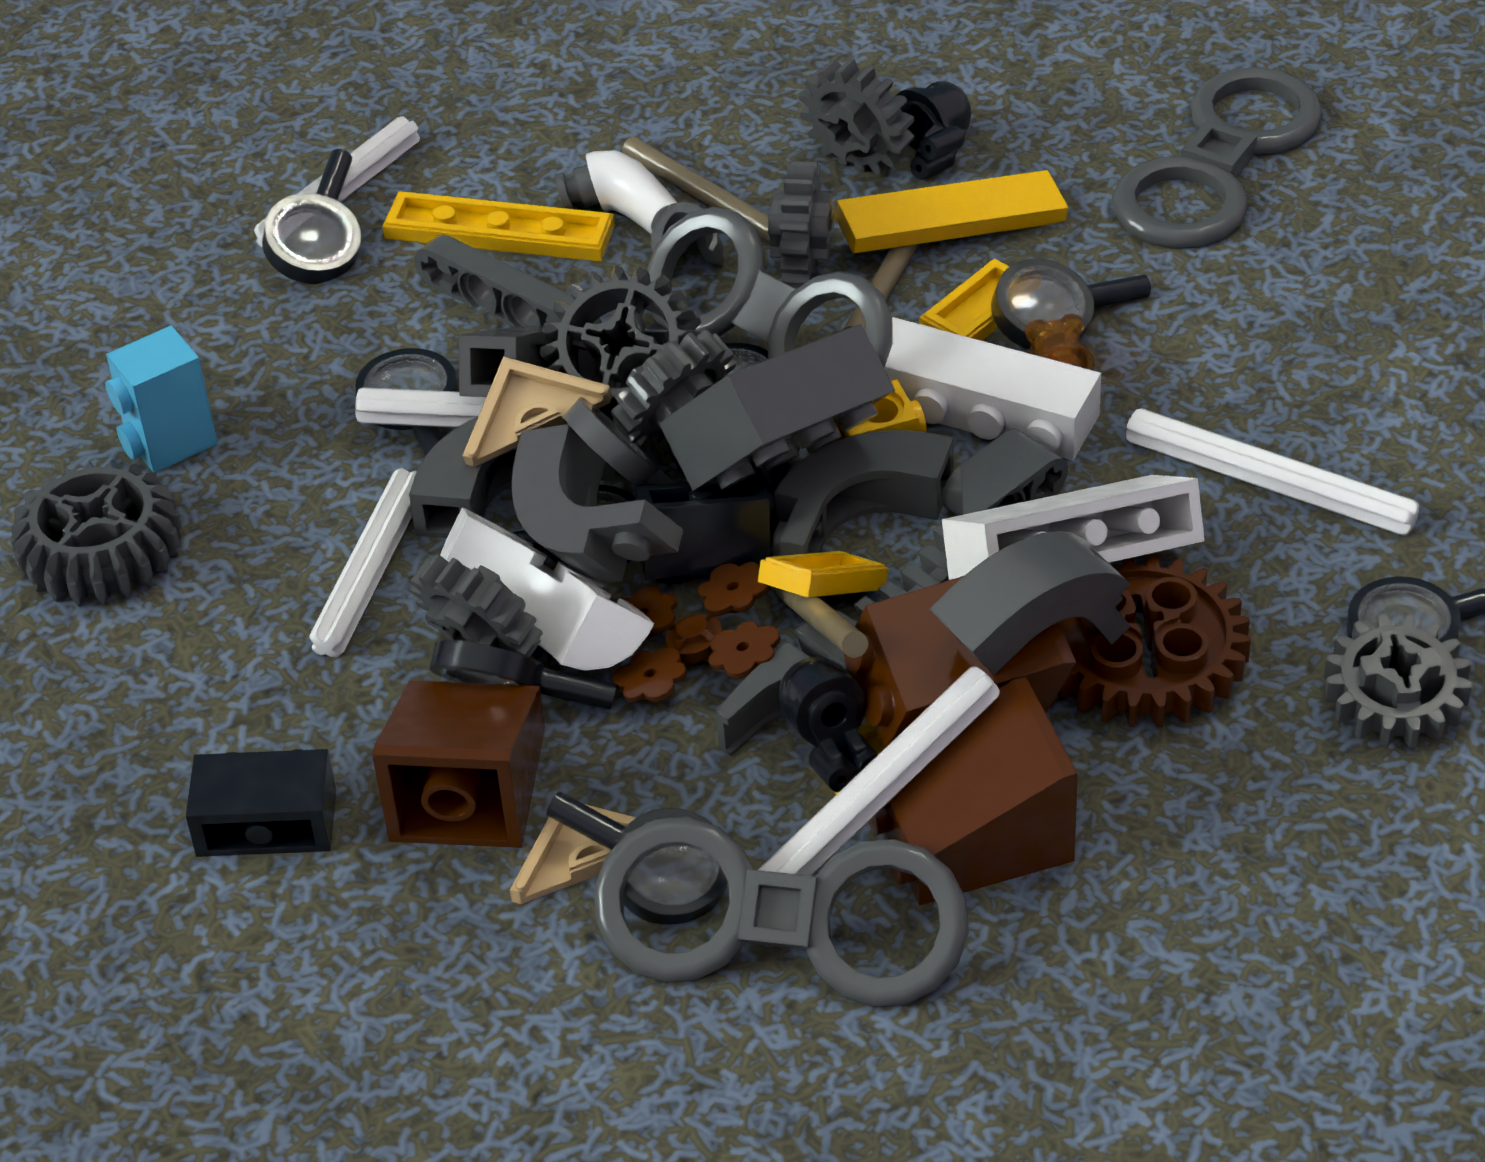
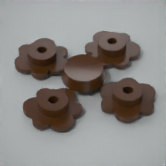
(699, 635)

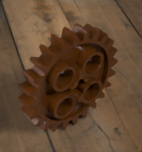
(1194, 641)

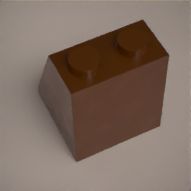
(918, 658)
(460, 763)
(992, 799)

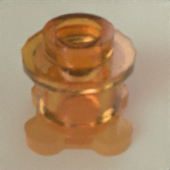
(1060, 341)

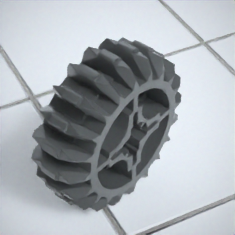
(629, 300)
(98, 541)

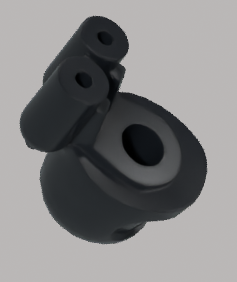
(939, 125)
(827, 712)

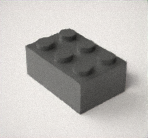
(777, 407)

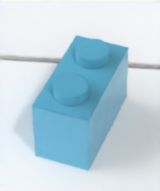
(160, 399)

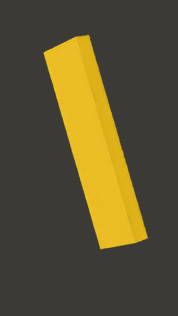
(950, 211)
(500, 225)

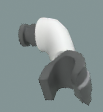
(630, 189)

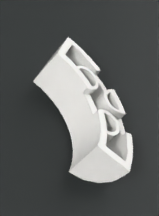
(571, 610)

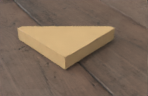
(524, 400)
(561, 859)

